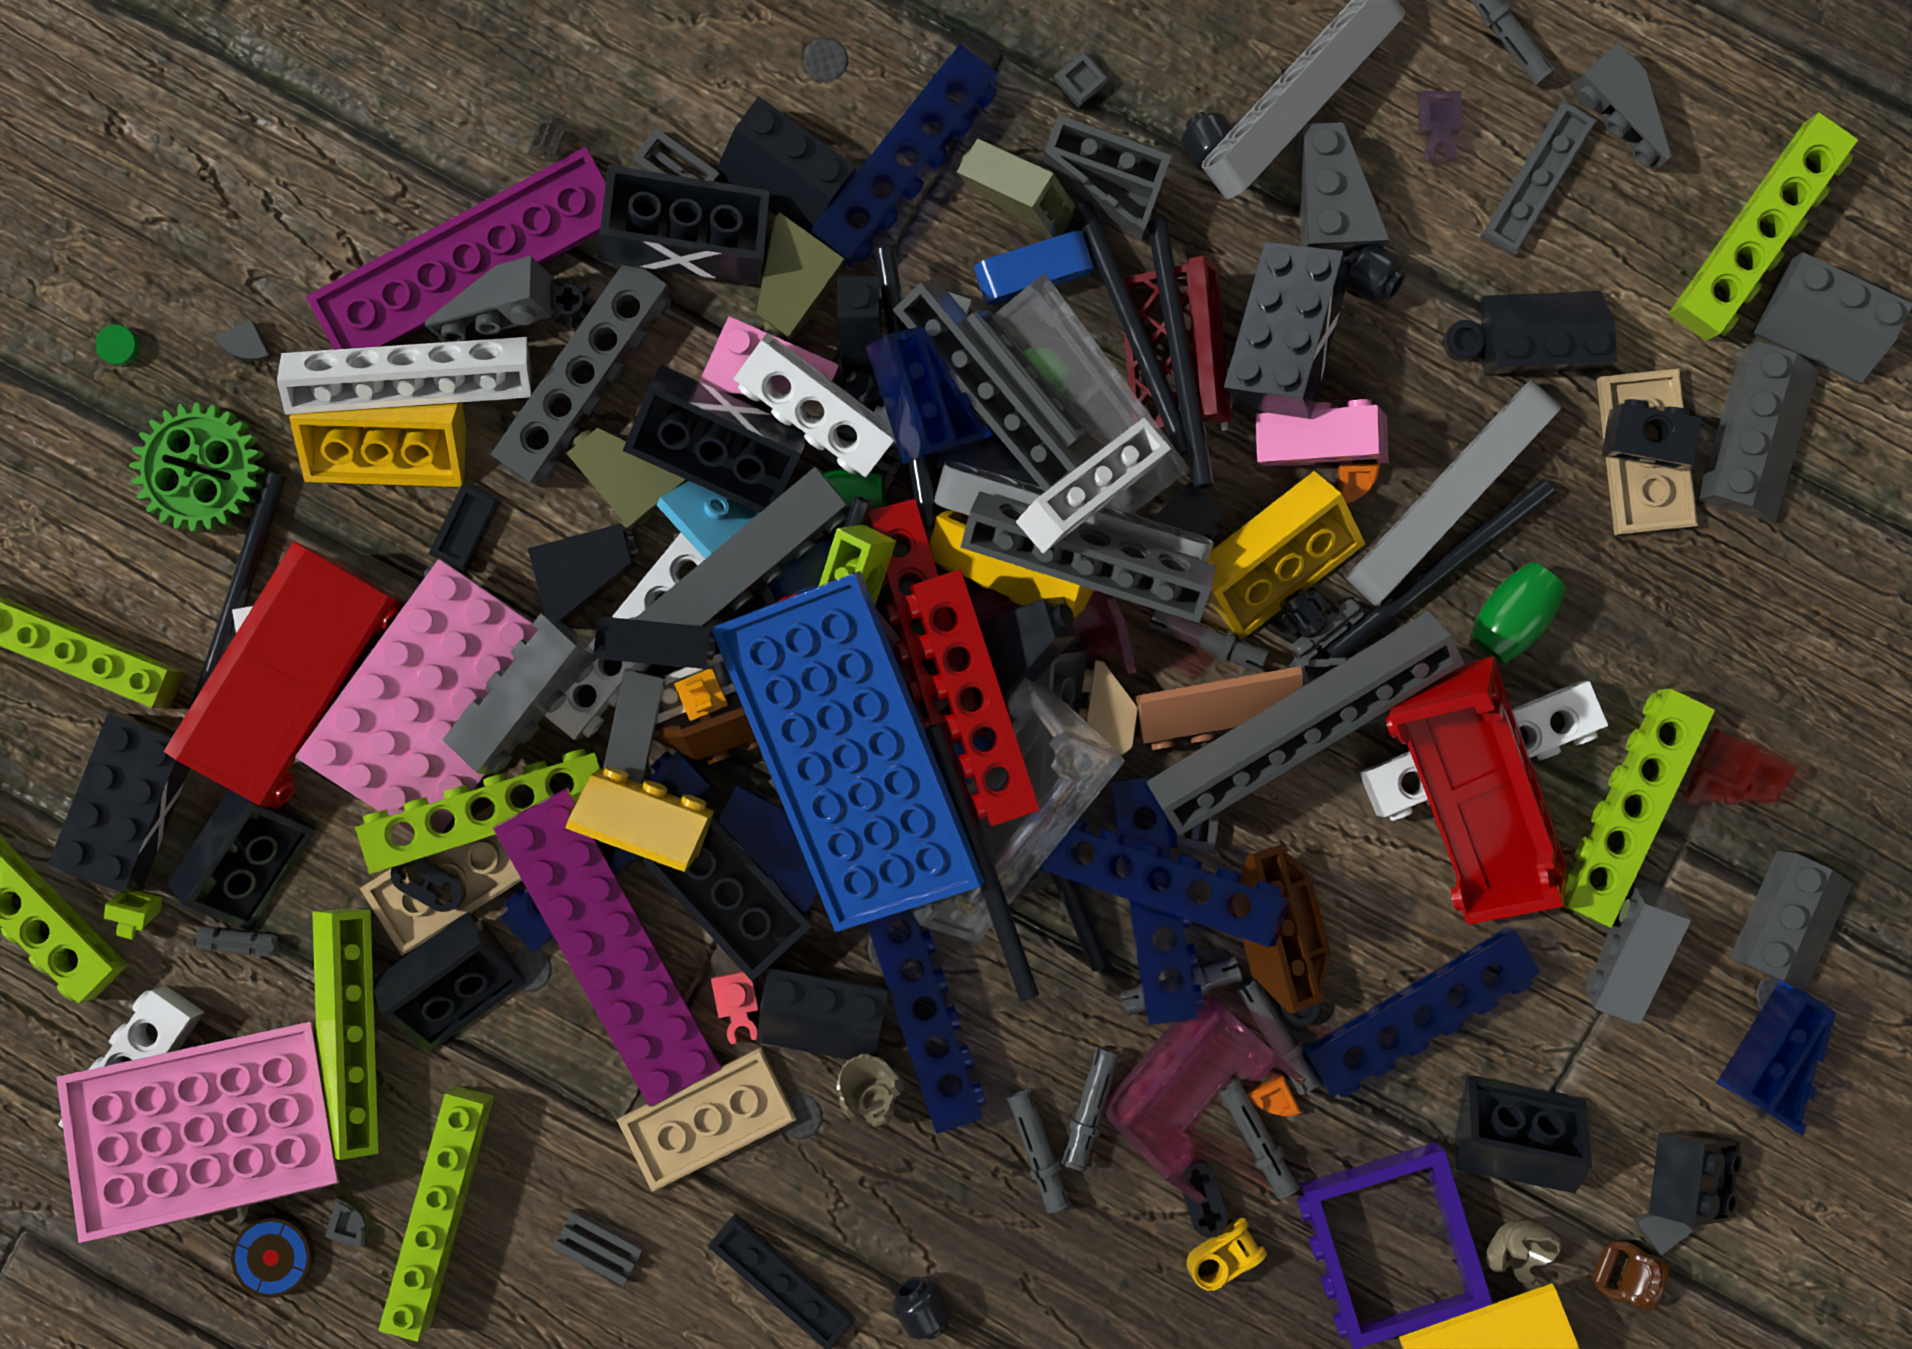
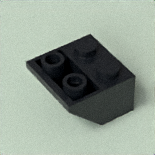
(1695, 1178)

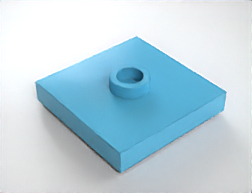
(704, 516)

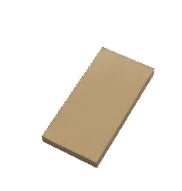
(1643, 494)
(481, 867)
(707, 1119)

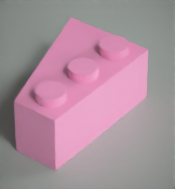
(734, 348)
(1329, 435)

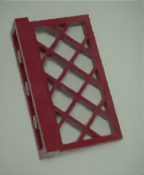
(1205, 332)

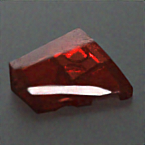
(1737, 772)

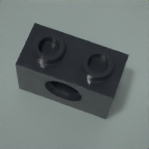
(1627, 439)

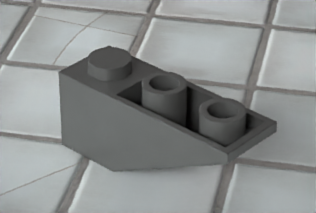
(1623, 97)
(498, 300)

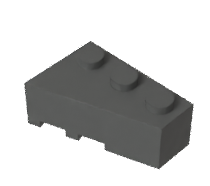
(1107, 171)
(1334, 193)
(1637, 951)

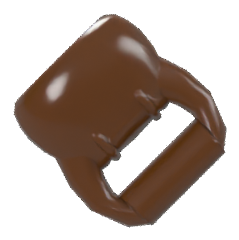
(1641, 1280)

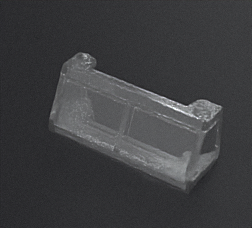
(1086, 382)
(1066, 770)

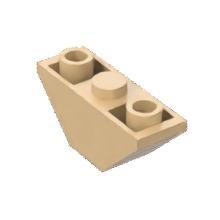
(1108, 707)

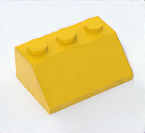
(641, 818)

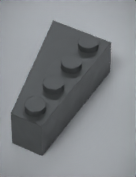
(520, 696)

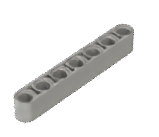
(1300, 93)
(962, 483)
(1453, 492)

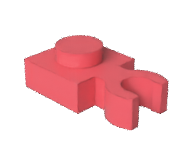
(736, 997)

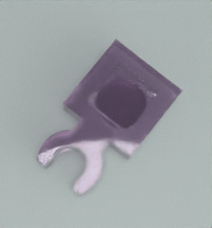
(1439, 117)

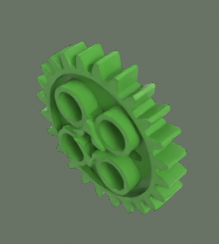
(207, 434)

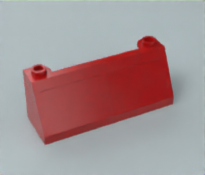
(281, 675)
(1483, 794)

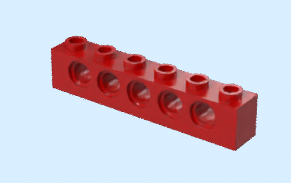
(905, 524)
(1016, 795)

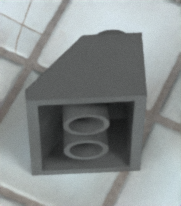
(1831, 317)
(1791, 919)

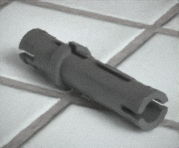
(1515, 38)
(1214, 641)
(1208, 977)
(1277, 1033)
(1088, 1117)
(1044, 1166)
(1278, 1177)

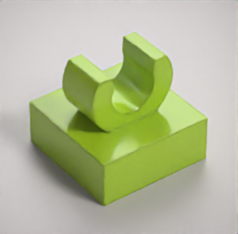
(132, 911)

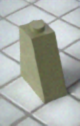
(1017, 188)
(794, 279)
(622, 479)

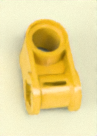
(1228, 1255)

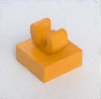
(701, 693)

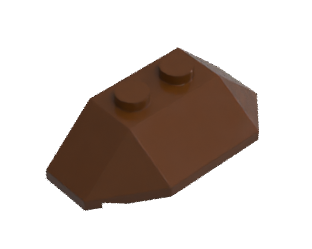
(710, 734)
(1300, 960)

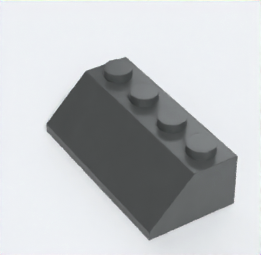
(1759, 431)

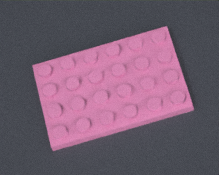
(409, 692)
(195, 1132)

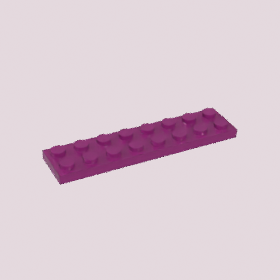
(414, 281)
(608, 948)

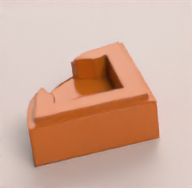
(1356, 480)
(1274, 1097)

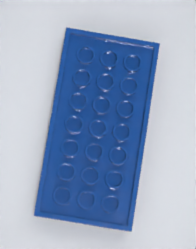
(848, 753)

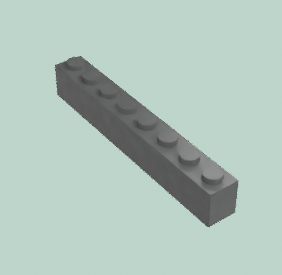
(1305, 722)

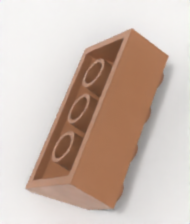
(1210, 706)

